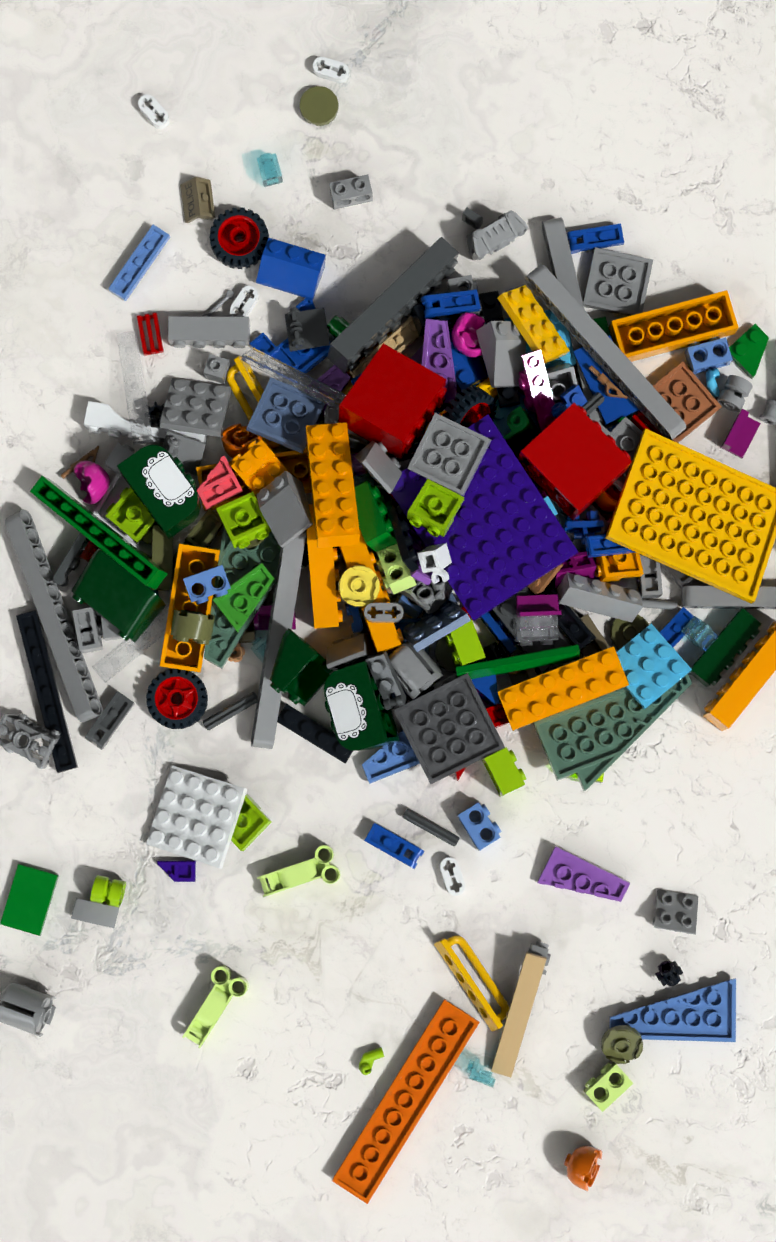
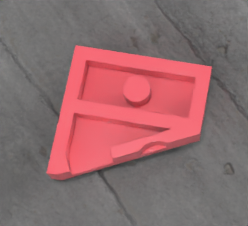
(219, 485)

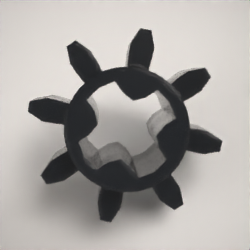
(152, 412)
(494, 651)
(669, 973)

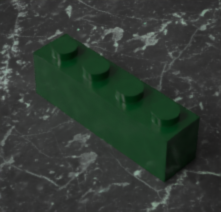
(725, 647)

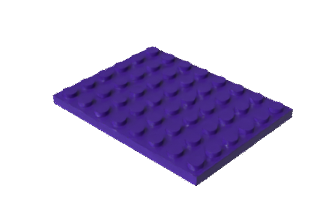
(501, 532)

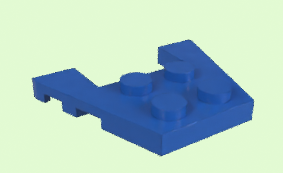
(302, 360)

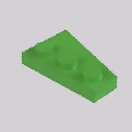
(244, 596)

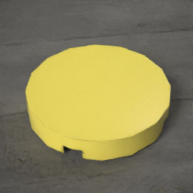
(359, 586)

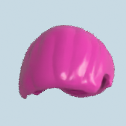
(465, 336)
(93, 480)

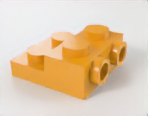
(257, 466)
(618, 566)

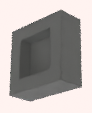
(472, 218)

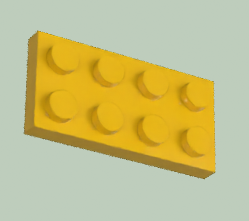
(533, 323)

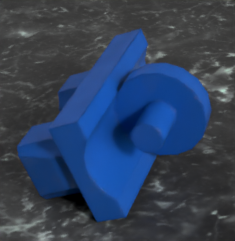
(584, 528)

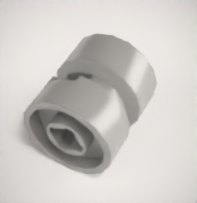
(734, 395)

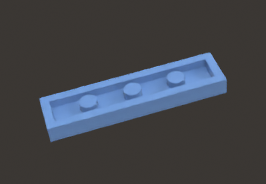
(139, 262)

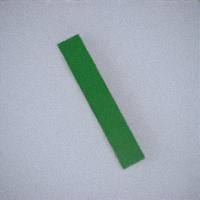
(519, 662)

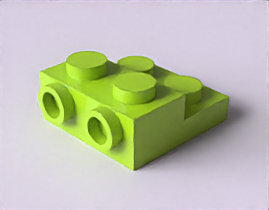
(434, 508)
(130, 515)
(243, 520)
(249, 824)

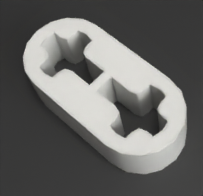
(330, 70)
(156, 108)
(240, 300)
(447, 878)

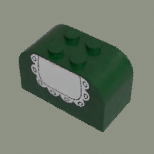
(162, 488)
(358, 709)

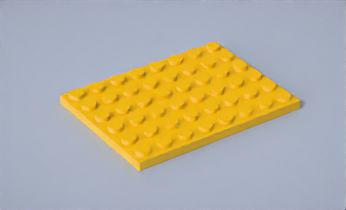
(696, 516)

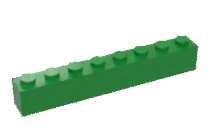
(99, 532)

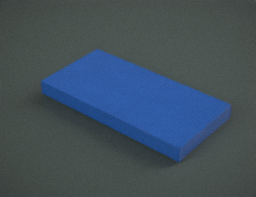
(612, 407)

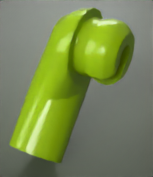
(368, 1059)

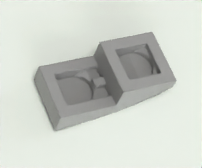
(95, 913)

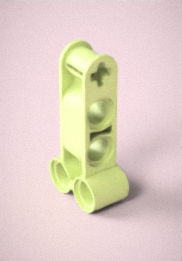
(299, 874)
(214, 1006)

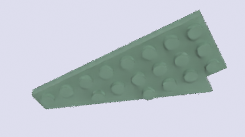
(237, 564)
(599, 731)

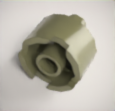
(192, 626)

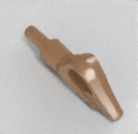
(602, 378)
(92, 453)

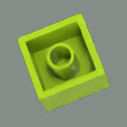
(465, 645)
(504, 771)

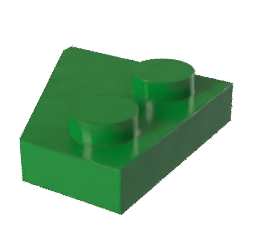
(749, 350)

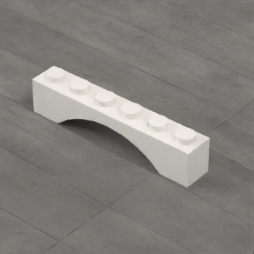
(102, 418)

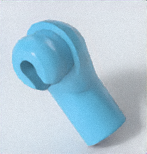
(711, 383)

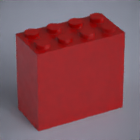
(392, 401)
(574, 460)

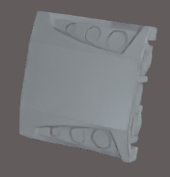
(429, 596)

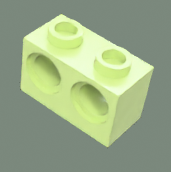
(394, 569)
(611, 1090)

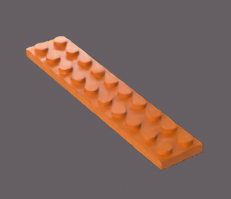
(405, 1101)

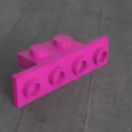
(536, 388)

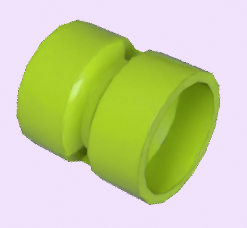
(108, 891)

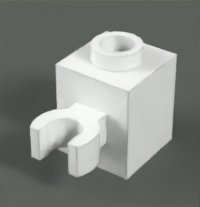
(434, 560)

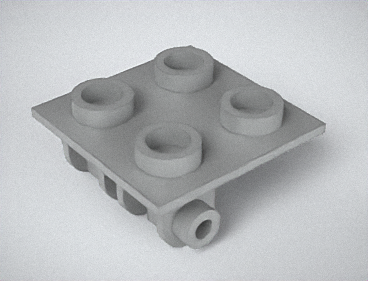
(186, 450)
(676, 912)

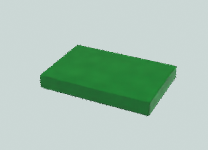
(29, 899)

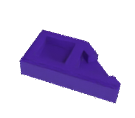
(179, 870)

